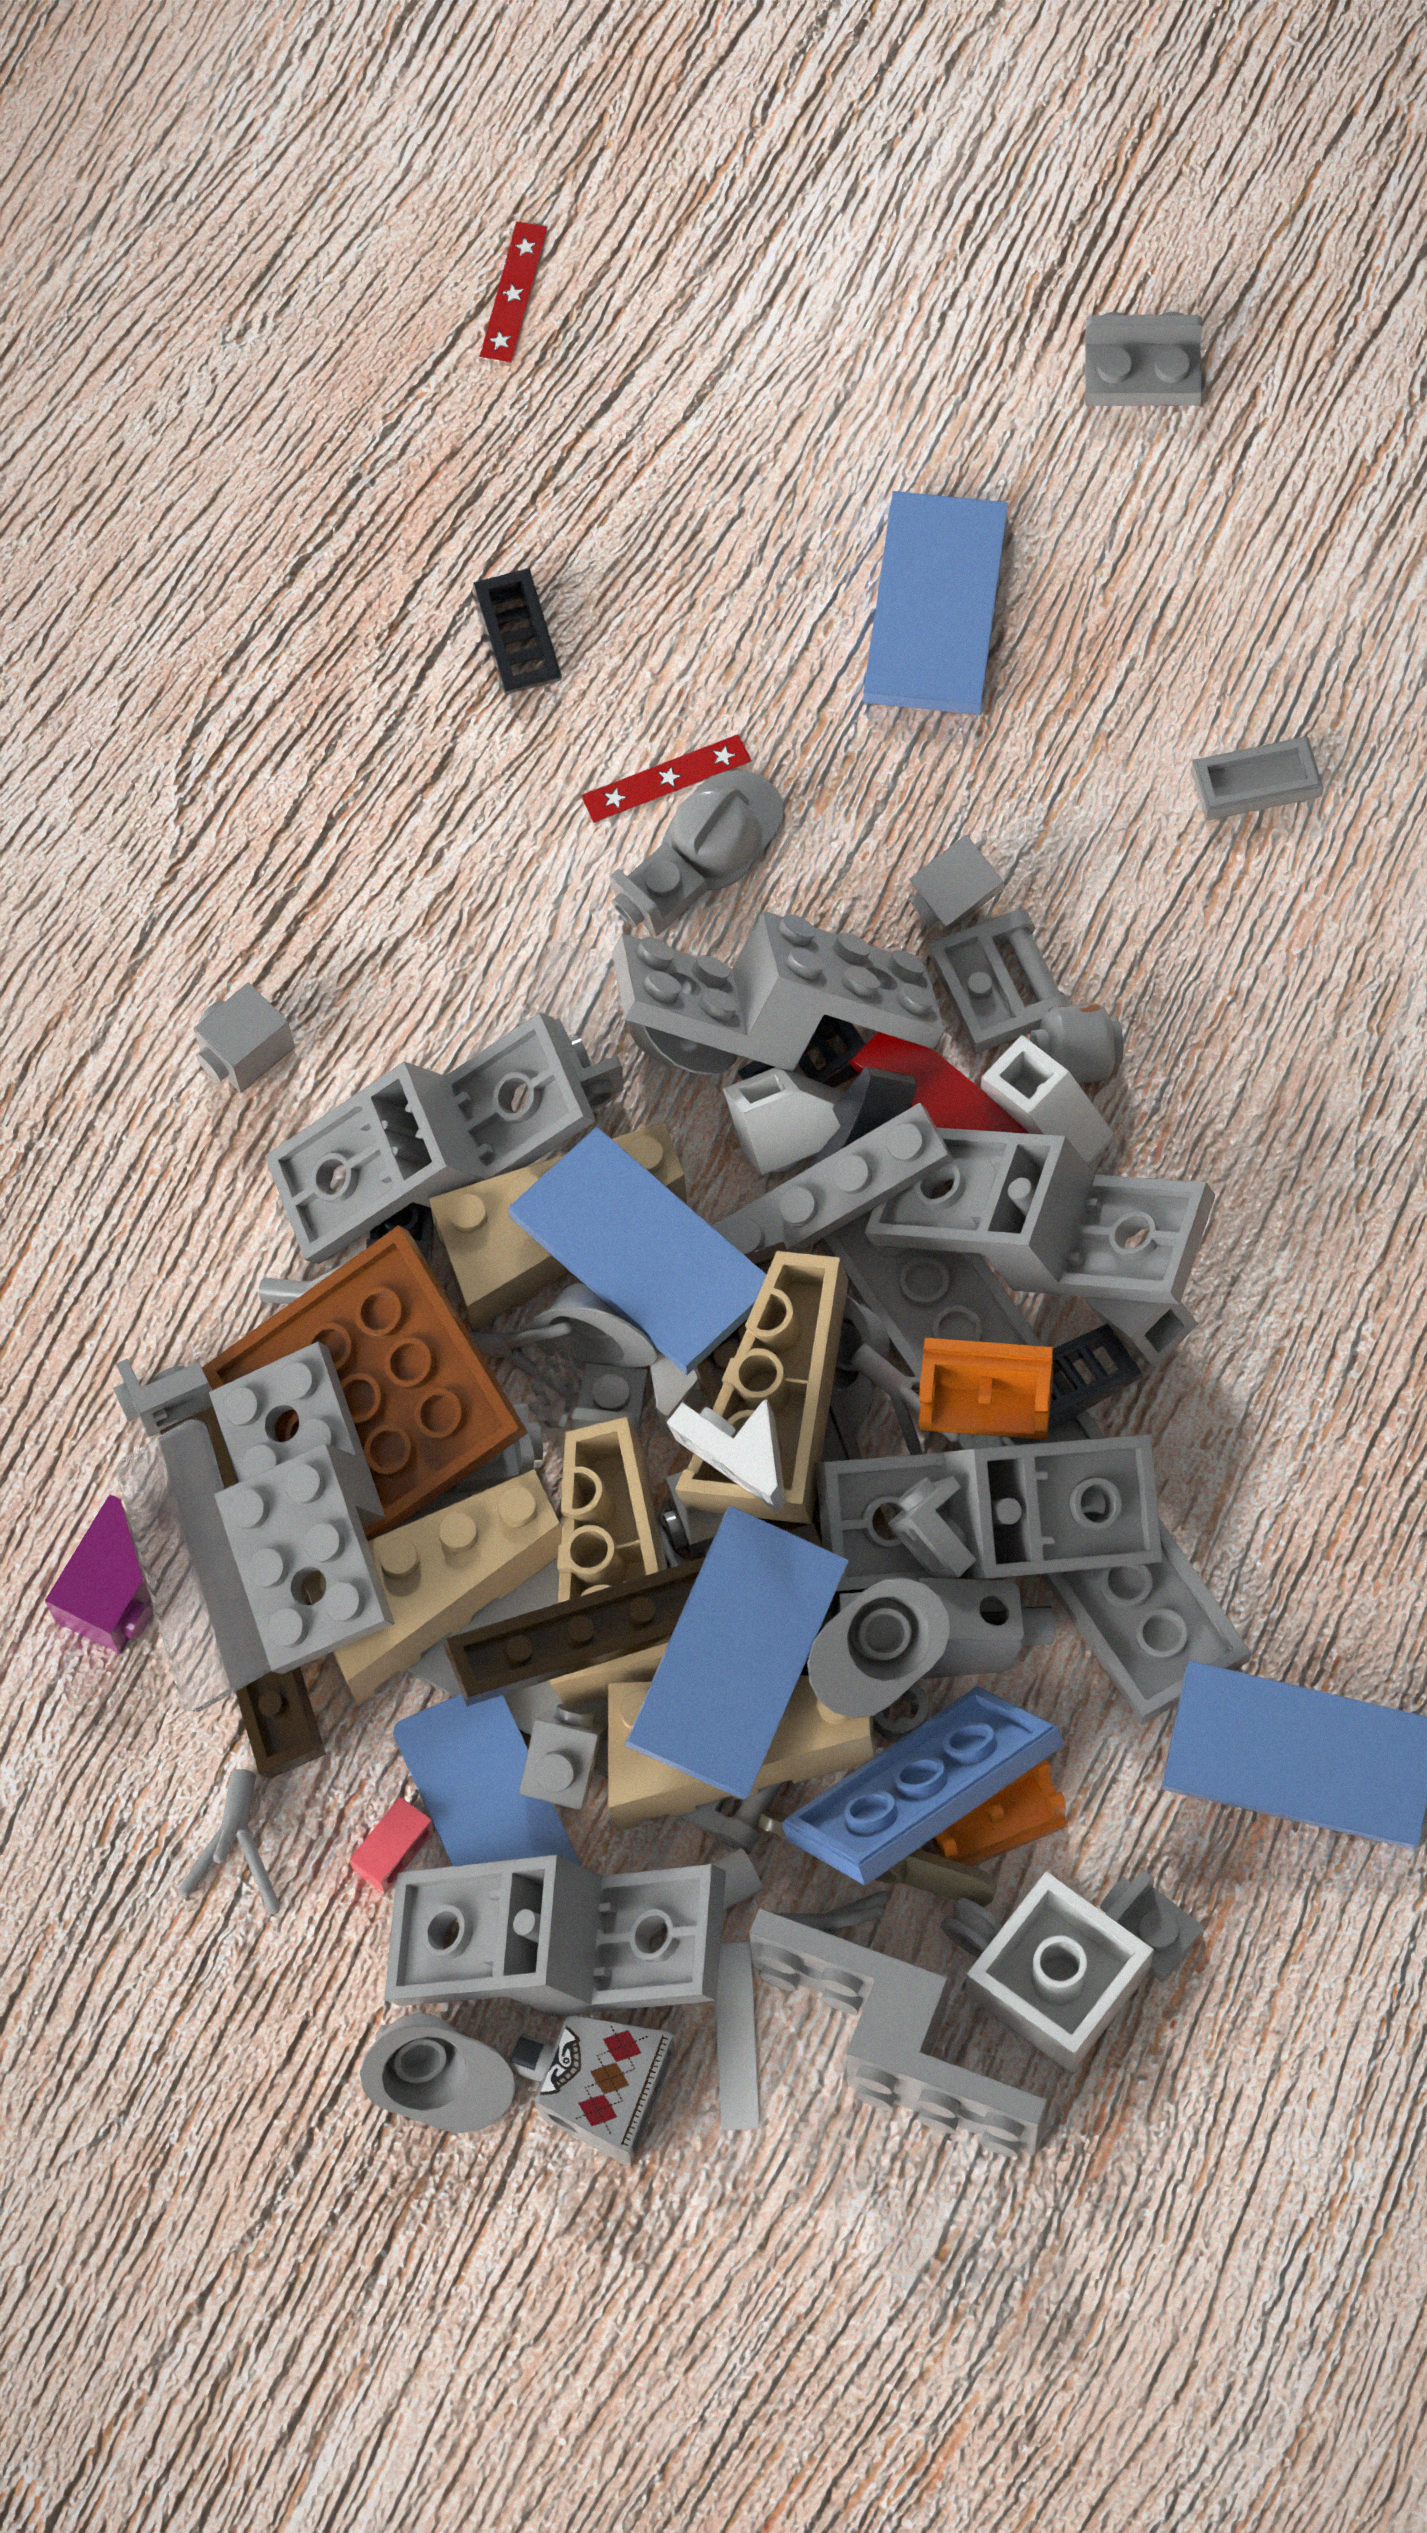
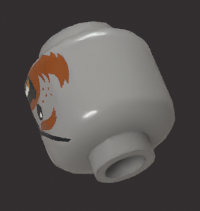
(1081, 1040)

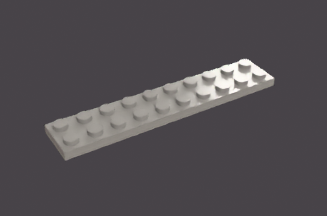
(1134, 1617)

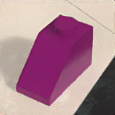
(104, 1583)

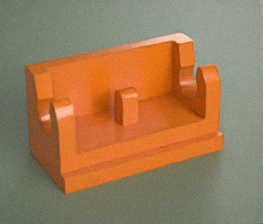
(986, 1388)
(1007, 1820)

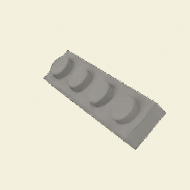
(841, 1186)

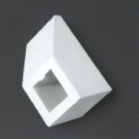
(1046, 1098)
(782, 1117)

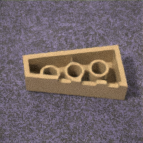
(494, 1257)
(791, 1364)
(606, 1540)
(446, 1572)
(805, 1746)

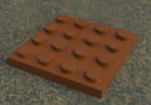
(406, 1368)

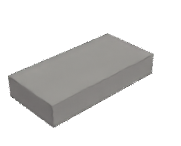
(1256, 778)

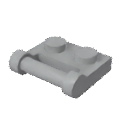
(982, 986)

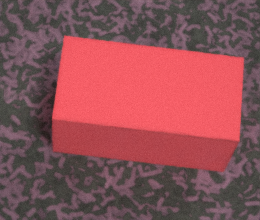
(392, 1844)

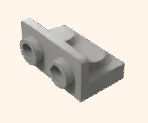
(1143, 360)

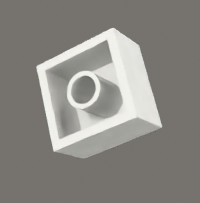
(1058, 1971)

